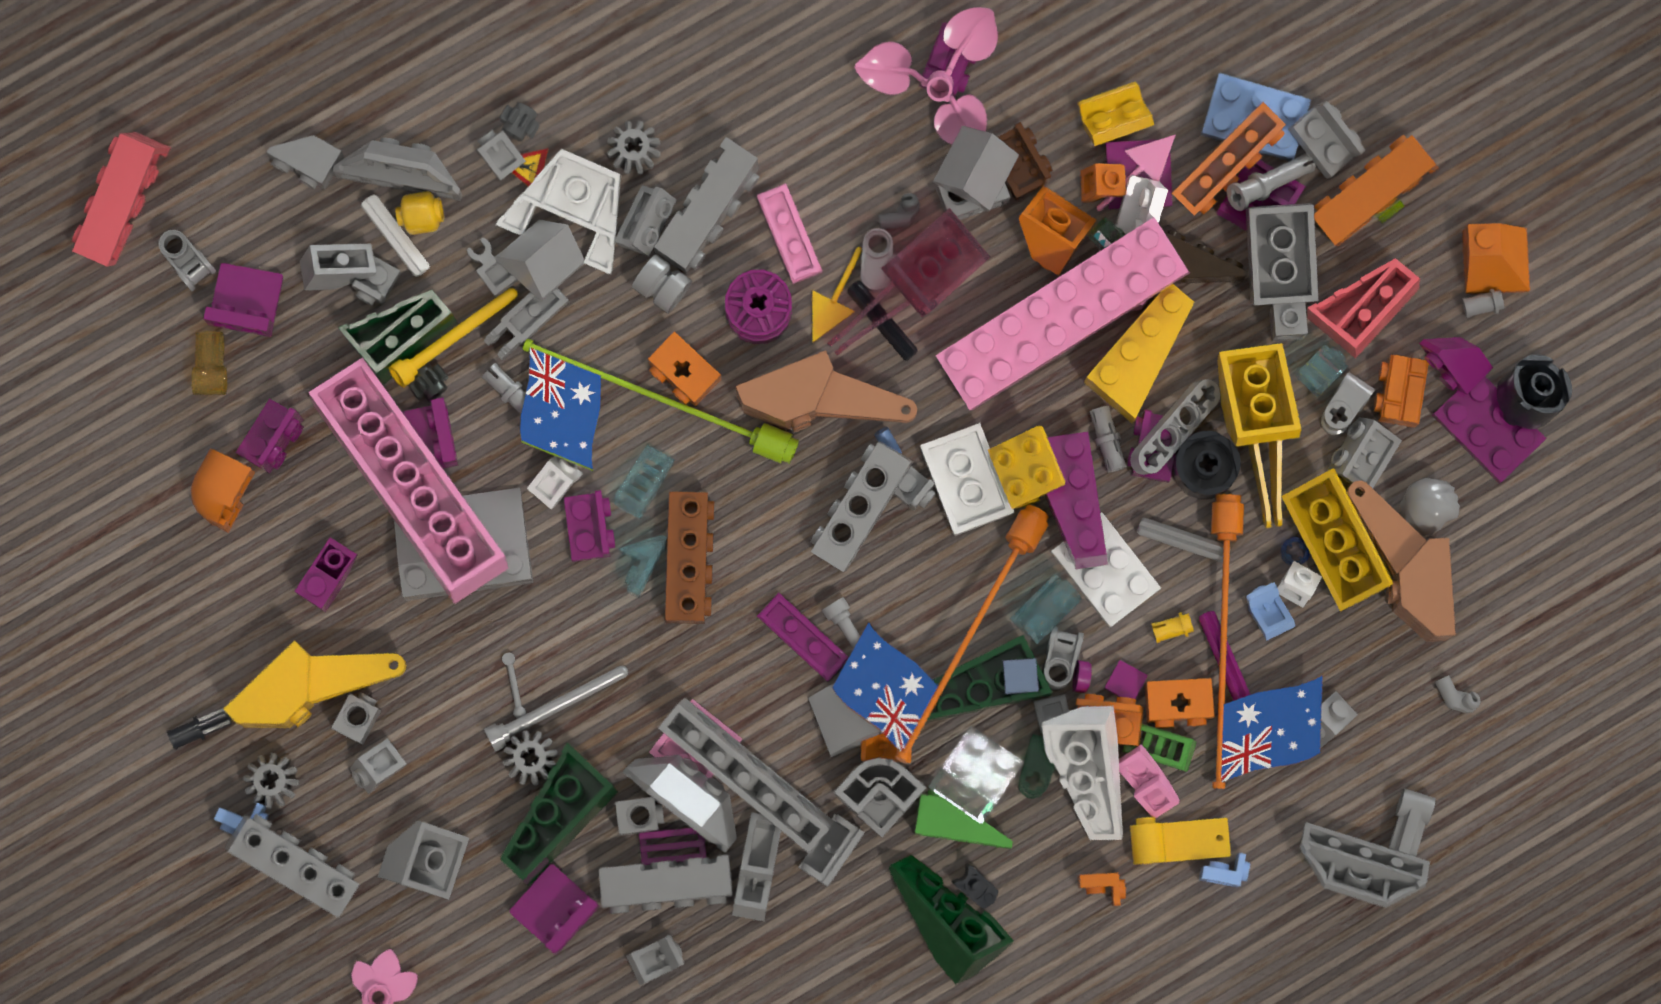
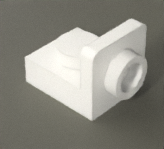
(554, 481)

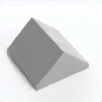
(976, 167)
(542, 257)

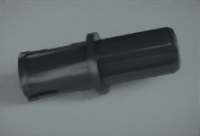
(199, 728)

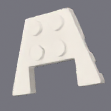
(578, 193)

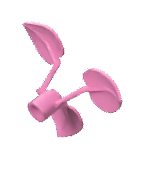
(973, 35)

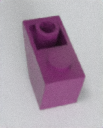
(1458, 361)
(326, 575)

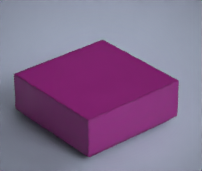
(1125, 681)

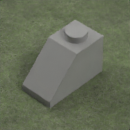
(336, 265)

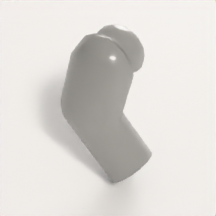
(1456, 699)

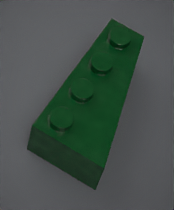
(981, 684)

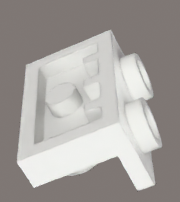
(1141, 203)

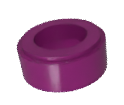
(1082, 676)

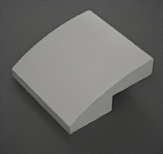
(838, 724)

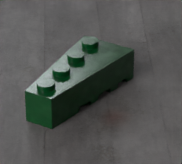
(557, 815)

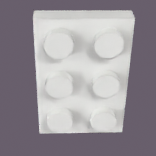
(966, 479)
(1115, 587)

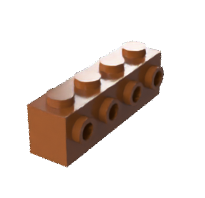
(688, 558)

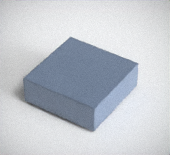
(1020, 676)

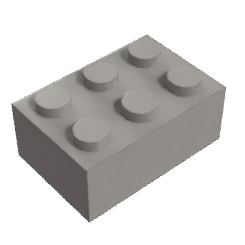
(1282, 254)

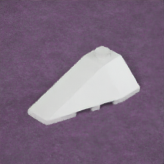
(1087, 759)

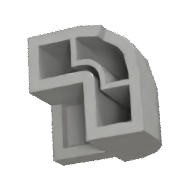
(879, 793)

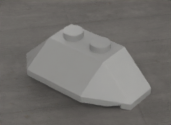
(399, 168)
(688, 795)
(1362, 867)

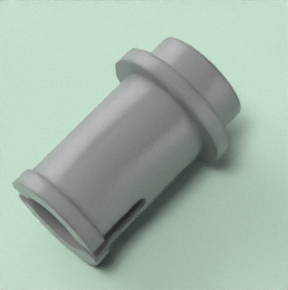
(1483, 303)

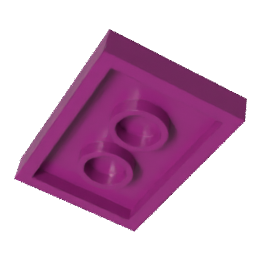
(1482, 431)

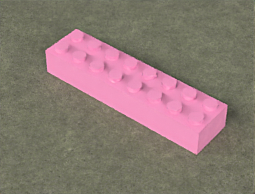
(1062, 314)
(408, 480)

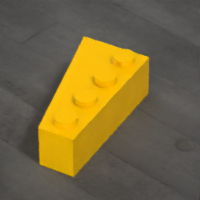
(1135, 360)

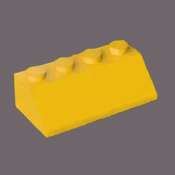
(1337, 540)

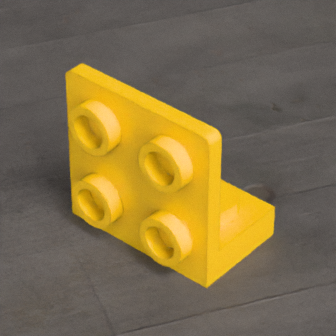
(1026, 467)

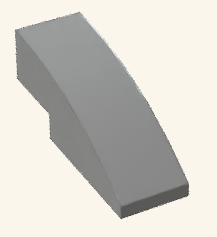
(757, 868)

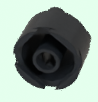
(1533, 392)
(1217, 450)

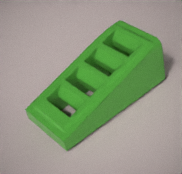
(1186, 755)

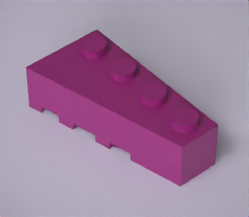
(1077, 502)

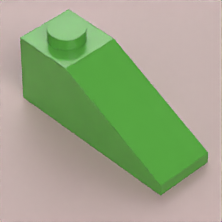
(945, 821)

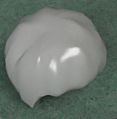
(1429, 505)

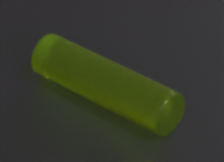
(1391, 211)

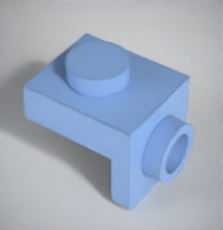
(1269, 611)
(231, 820)

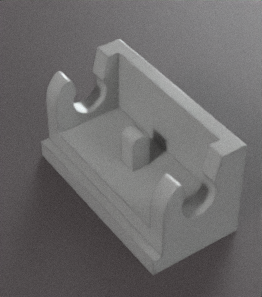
(831, 851)

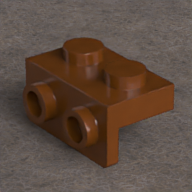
(1030, 169)

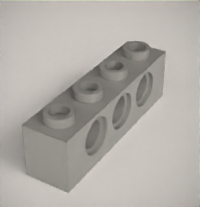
(842, 553)

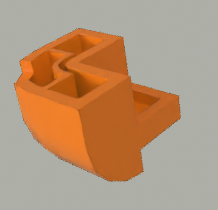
(219, 489)

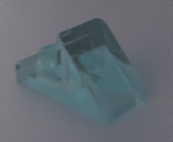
(647, 554)

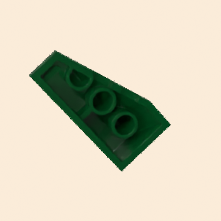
(953, 930)

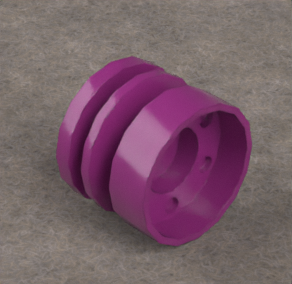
(753, 324)

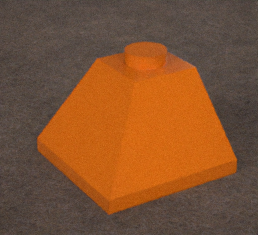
(1054, 229)
(1495, 258)

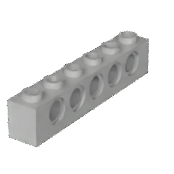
(746, 775)

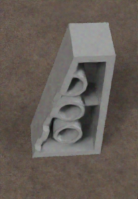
(708, 207)
(665, 883)

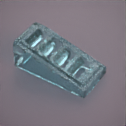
(632, 505)

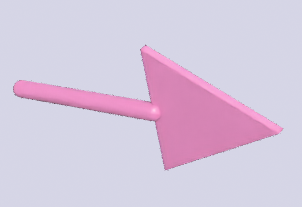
(1150, 158)

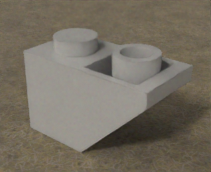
(307, 157)

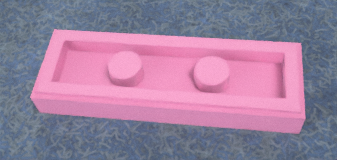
(789, 234)

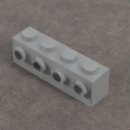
(292, 866)

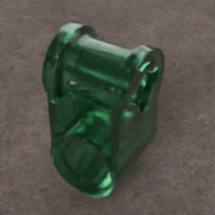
(1035, 764)

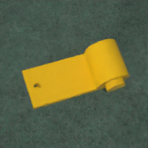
(1179, 840)

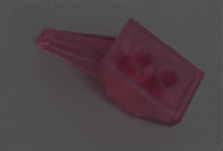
(924, 271)

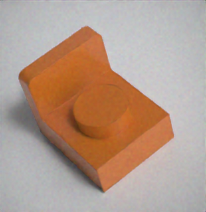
(1102, 181)
(1097, 882)

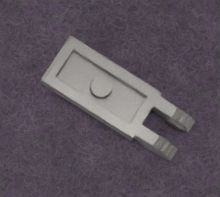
(526, 320)

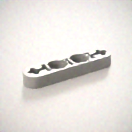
(1177, 429)

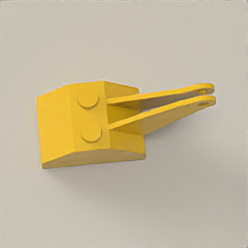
(1259, 409)
(298, 681)

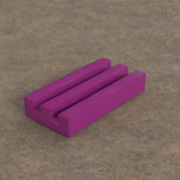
(644, 848)

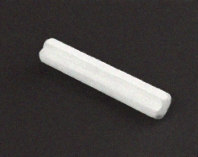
(395, 235)

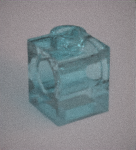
(1322, 369)

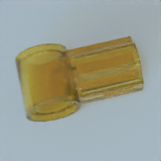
(209, 373)

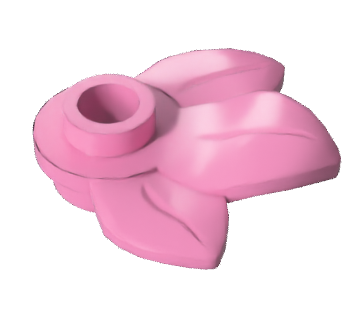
(384, 977)

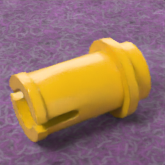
(1172, 627)

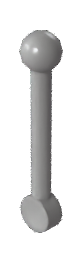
(509, 659)

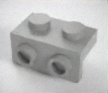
(645, 220)

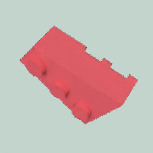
(1365, 307)

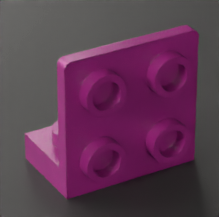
(245, 300)
(435, 430)
(270, 436)
(554, 909)

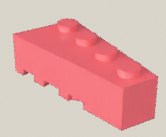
(118, 197)

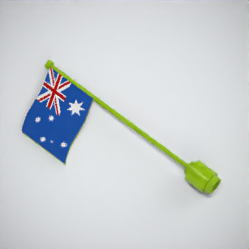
(565, 407)

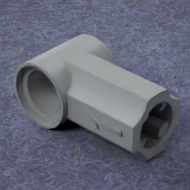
(1413, 813)

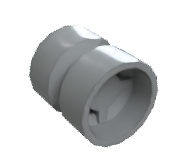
(661, 283)

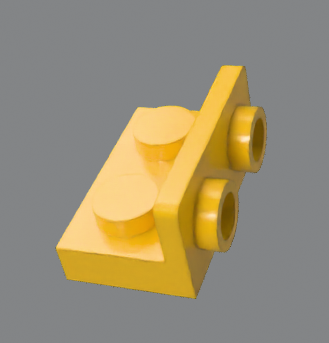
(1114, 114)

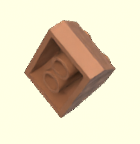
(811, 390)
(1418, 567)

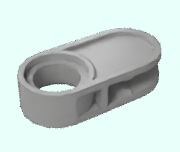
(871, 272)

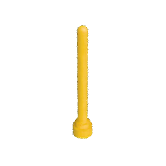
(405, 370)

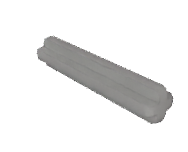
(1181, 539)

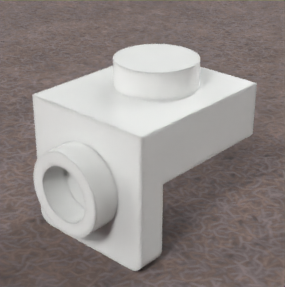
(1299, 584)

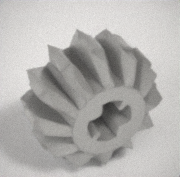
(634, 137)
(521, 763)
(260, 777)

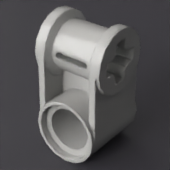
(189, 262)
(1347, 401)
(1062, 652)

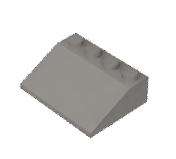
(504, 520)

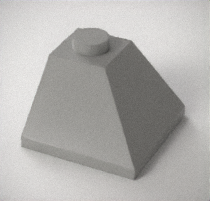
(425, 859)

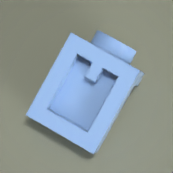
(1220, 873)

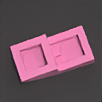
(1149, 781)

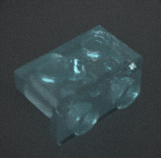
(1046, 608)

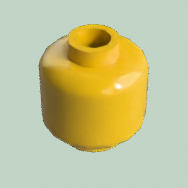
(420, 213)

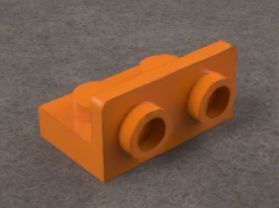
(1127, 716)

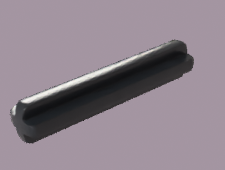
(889, 328)

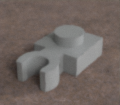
(492, 272)

